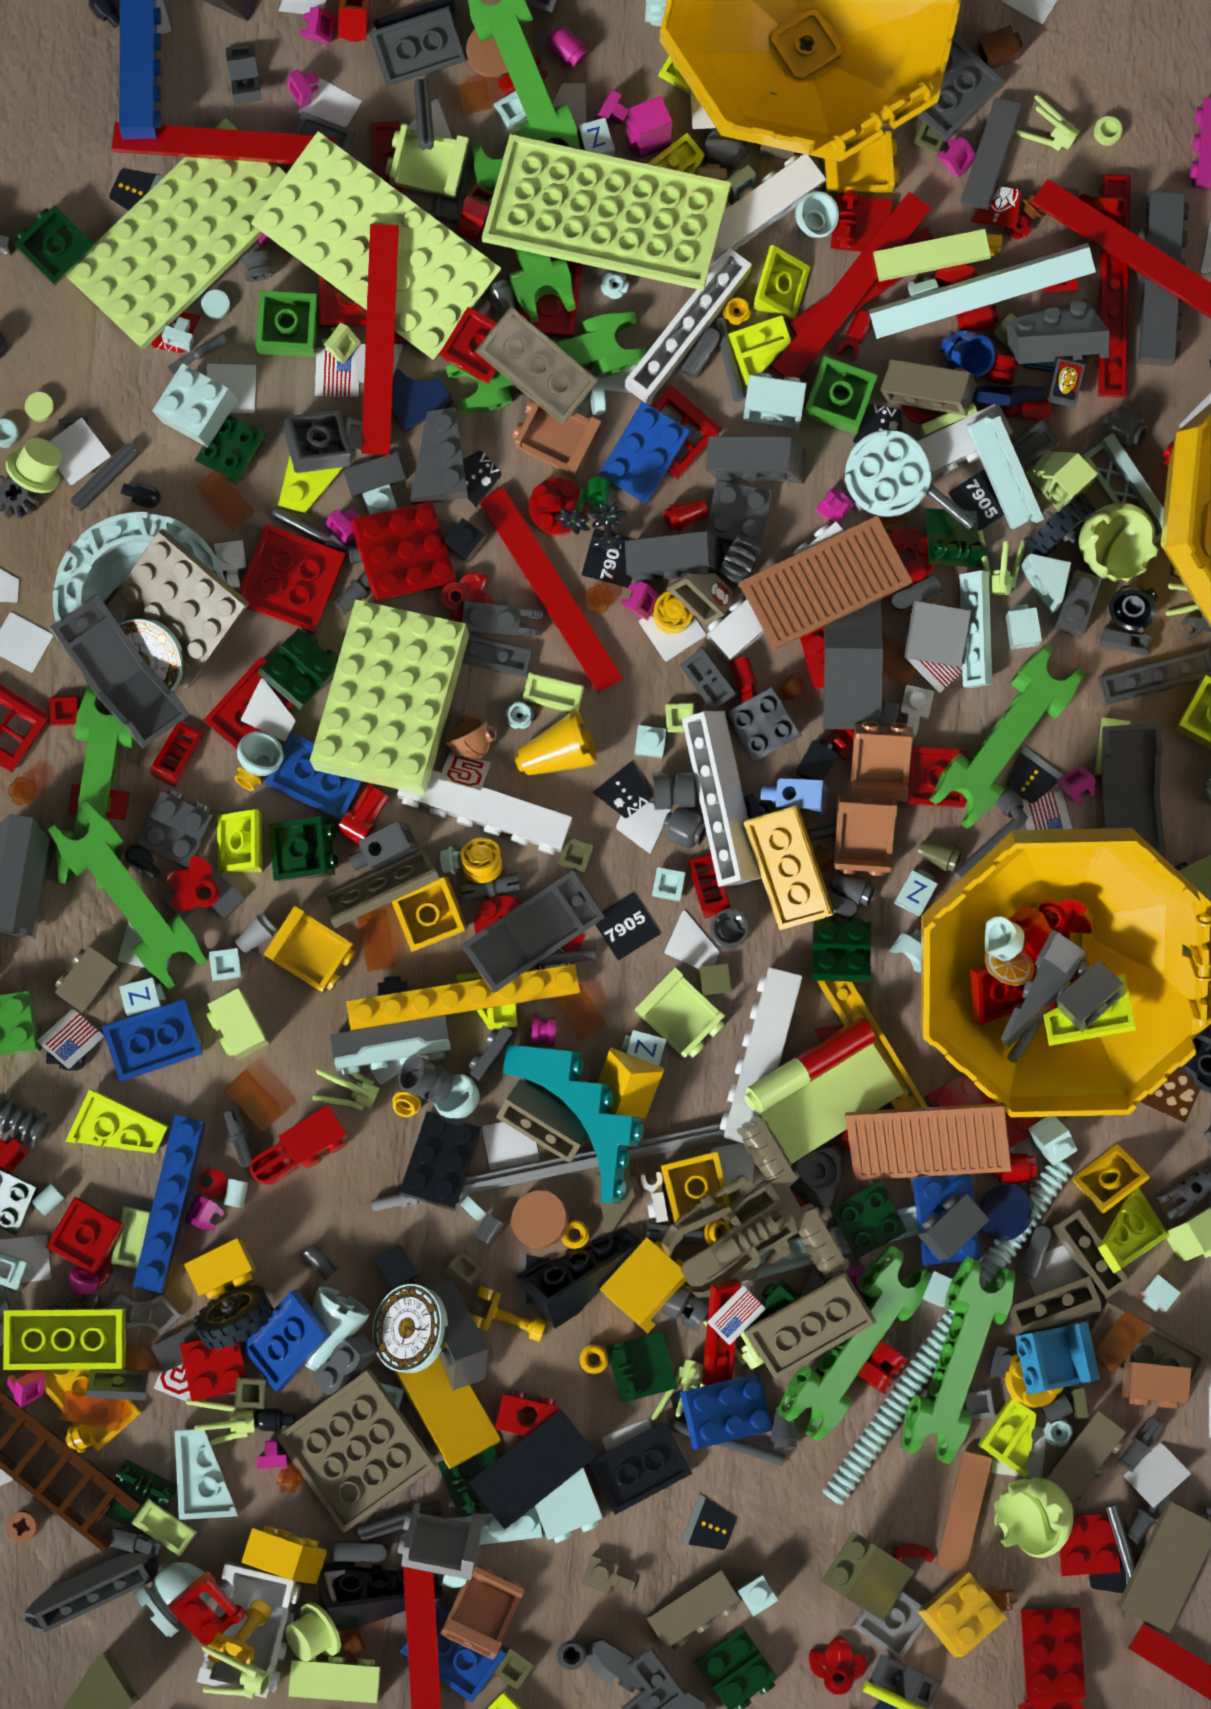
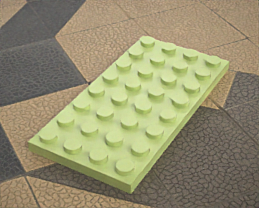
(606, 212)
(325, 219)
(175, 242)

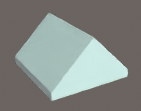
(1047, 578)

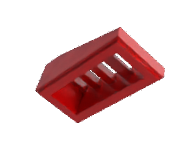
(166, 775)
(714, 908)

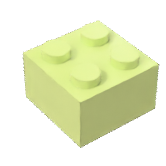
(237, 1023)

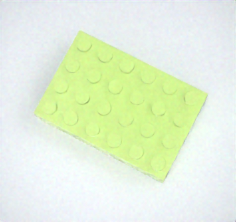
(390, 697)

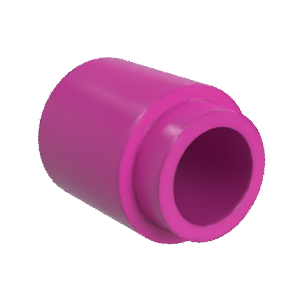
(567, 46)

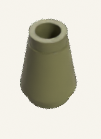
(940, 855)

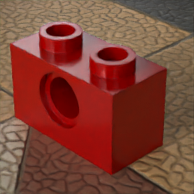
(510, 1409)

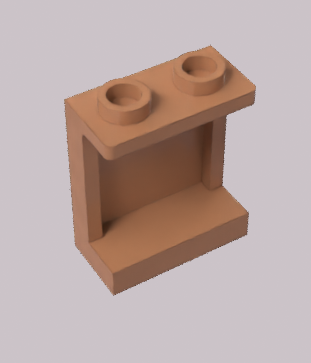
(554, 443)
(881, 760)
(864, 834)
(483, 1611)

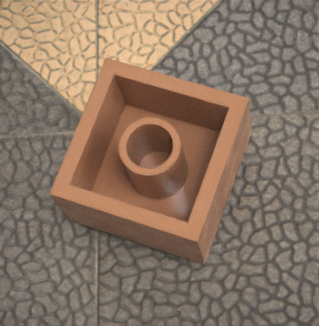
(1156, 1382)

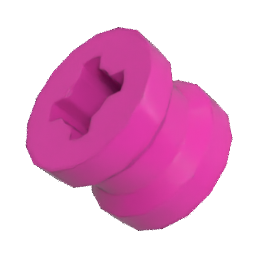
(543, 1030)

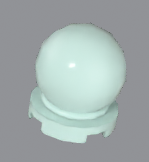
(166, 1587)

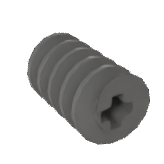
(22, 1122)

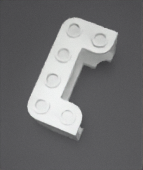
(243, 1586)

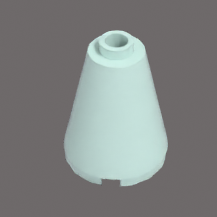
(340, 1316)

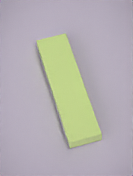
(932, 255)

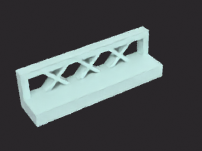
(1004, 470)
(1132, 479)

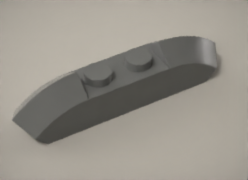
(91, 1590)
(611, 1662)

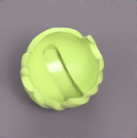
(1118, 541)
(1034, 1516)

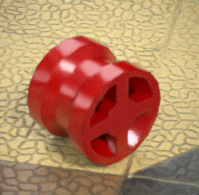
(1002, 370)

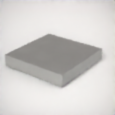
(937, 634)
(897, 1630)

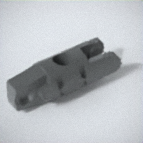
(1201, 1179)

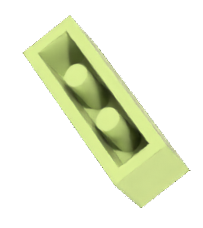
(335, 1679)

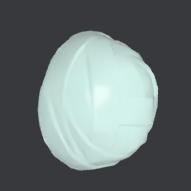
(817, 214)
(260, 753)
(461, 1100)

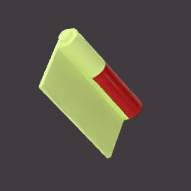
(813, 1091)

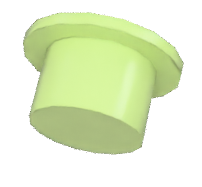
(35, 465)
(313, 1633)

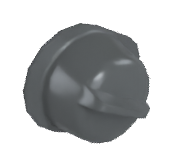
(729, 152)

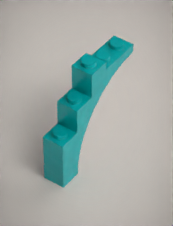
(590, 1102)

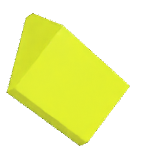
(781, 284)
(239, 842)

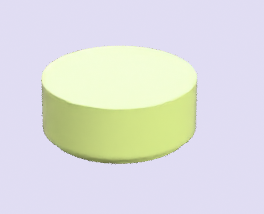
(1108, 130)
(39, 406)

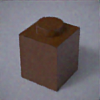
(1000, 47)

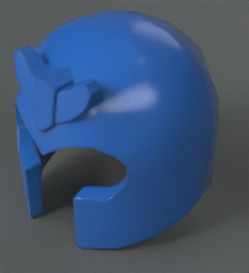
(968, 351)

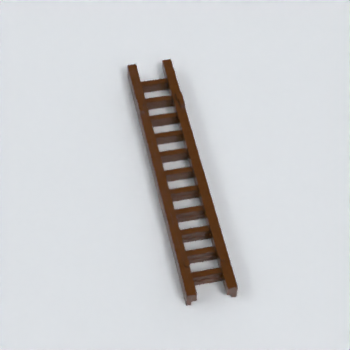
(41, 1491)

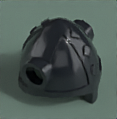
(1133, 607)

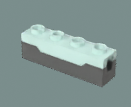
(389, 1044)

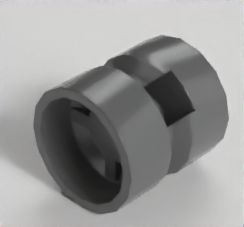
(673, 790)
(729, 929)
(425, 1079)
(676, 1307)

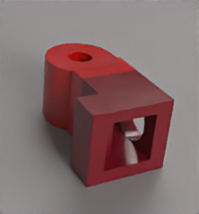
(474, 213)

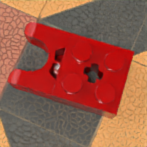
(300, 1147)

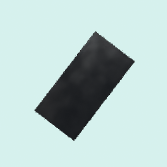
(532, 1469)

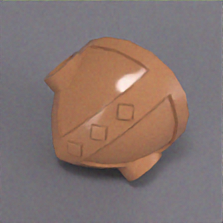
(471, 736)

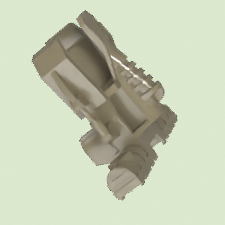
(759, 1221)

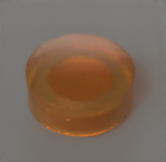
(894, 522)

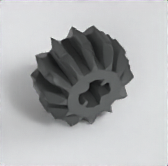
(23, 500)
(740, 559)

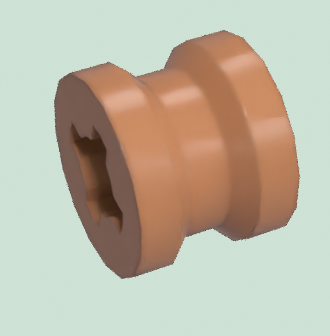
(28, 1526)

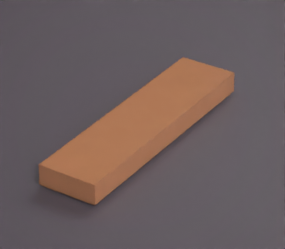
(964, 1511)

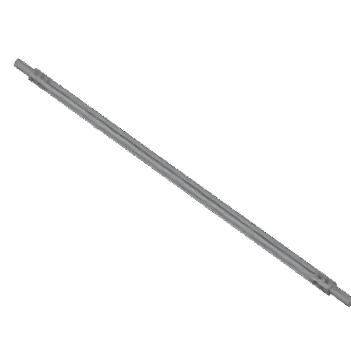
(580, 1162)

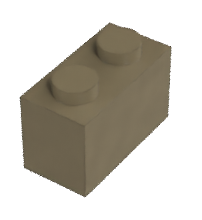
(86, 979)

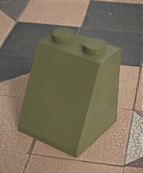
(867, 1576)
(103, 1687)

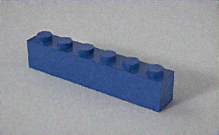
(139, 69)
(169, 1204)

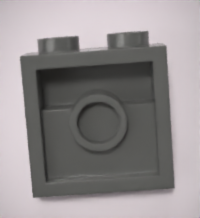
(176, 828)

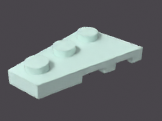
(200, 1479)

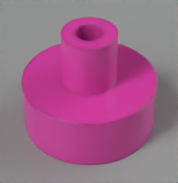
(82, 1282)

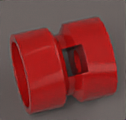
(879, 1377)

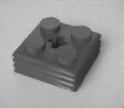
(332, 444)

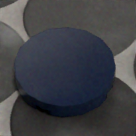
(1008, 1211)

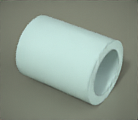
(235, 1193)
(47, 1199)

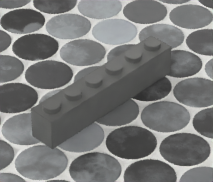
(1158, 307)

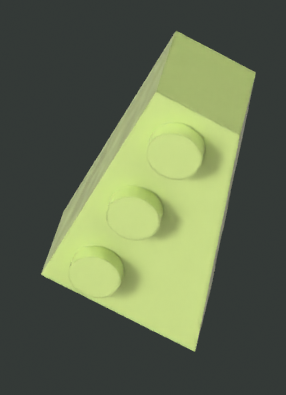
(1062, 476)
(1192, 1236)

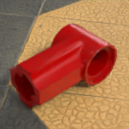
(360, 820)

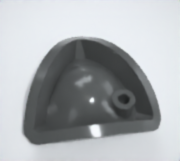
(819, 1175)

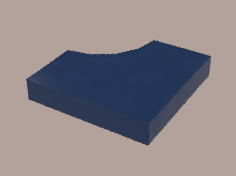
(1008, 395)
(414, 398)

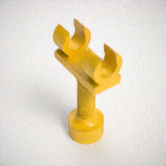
(533, 1327)
(258, 1614)

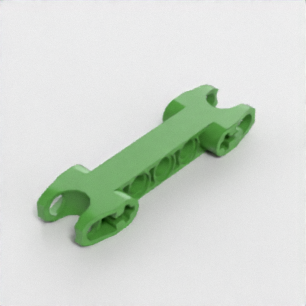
(504, 24)
(538, 273)
(593, 349)
(103, 739)
(977, 776)
(158, 937)
(826, 1384)
(942, 1407)

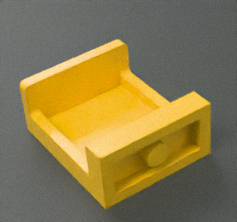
(865, 171)
(310, 950)
(644, 1283)

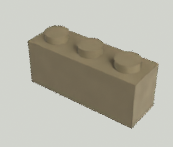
(928, 386)
(543, 1121)
(1082, 1245)
(1056, 1307)
(1086, 1455)
(694, 1610)

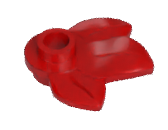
(470, 590)
(190, 883)
(1067, 917)
(838, 1661)

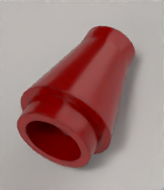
(683, 514)

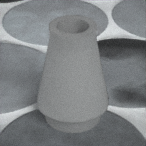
(257, 932)

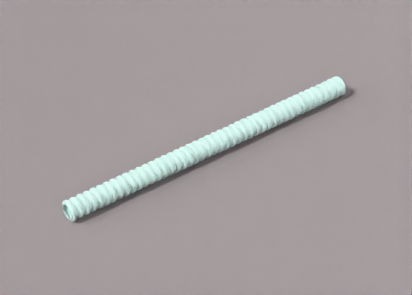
(928, 1358)

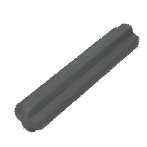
(424, 114)
(104, 477)
(396, 1521)

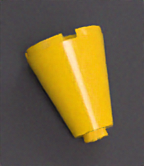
(558, 748)

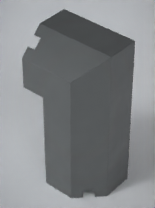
(24, 864)

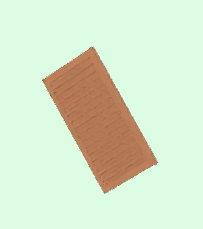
(825, 582)
(928, 1141)

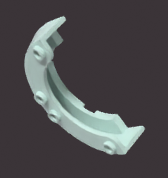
(110, 551)

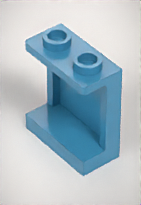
(1057, 1358)

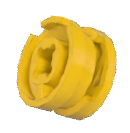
(671, 614)
(482, 861)

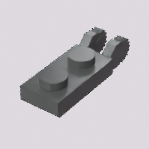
(498, 619)

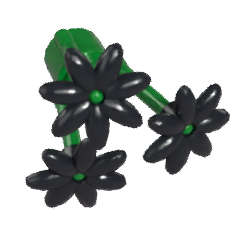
(598, 496)

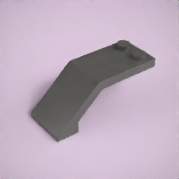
(853, 668)
(118, 672)
(1133, 780)
(532, 931)

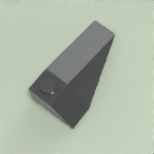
(1057, 965)

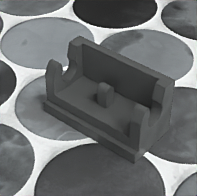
(709, 679)

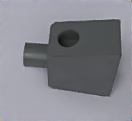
(396, 843)

